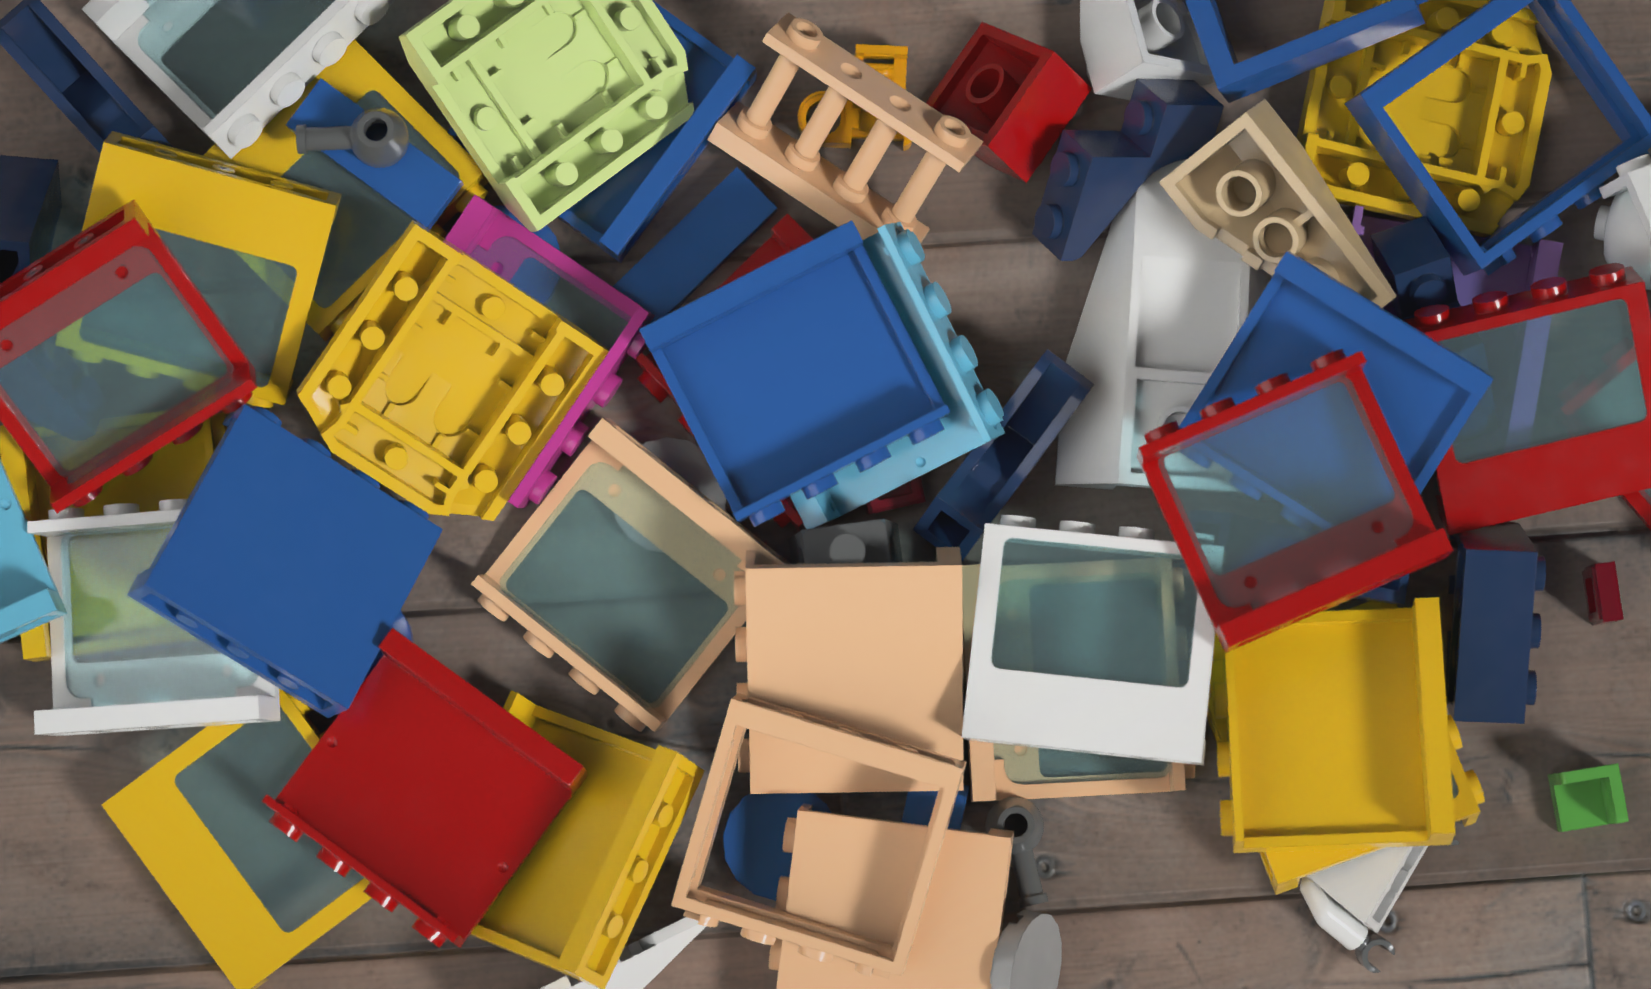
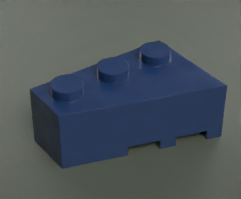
(1493, 625)

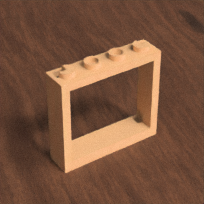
(766, 923)

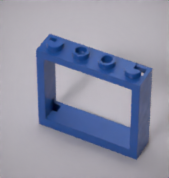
(1298, 56)
(1593, 70)

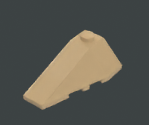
(1267, 198)

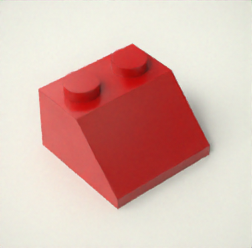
(1010, 98)

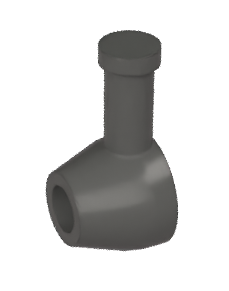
(372, 153)
(1022, 848)

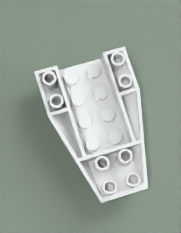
(1149, 334)

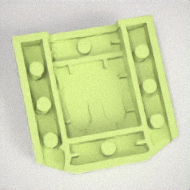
(551, 91)

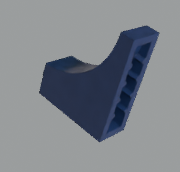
(27, 211)

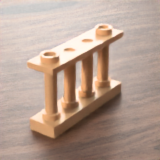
(797, 164)

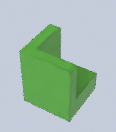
(1588, 797)

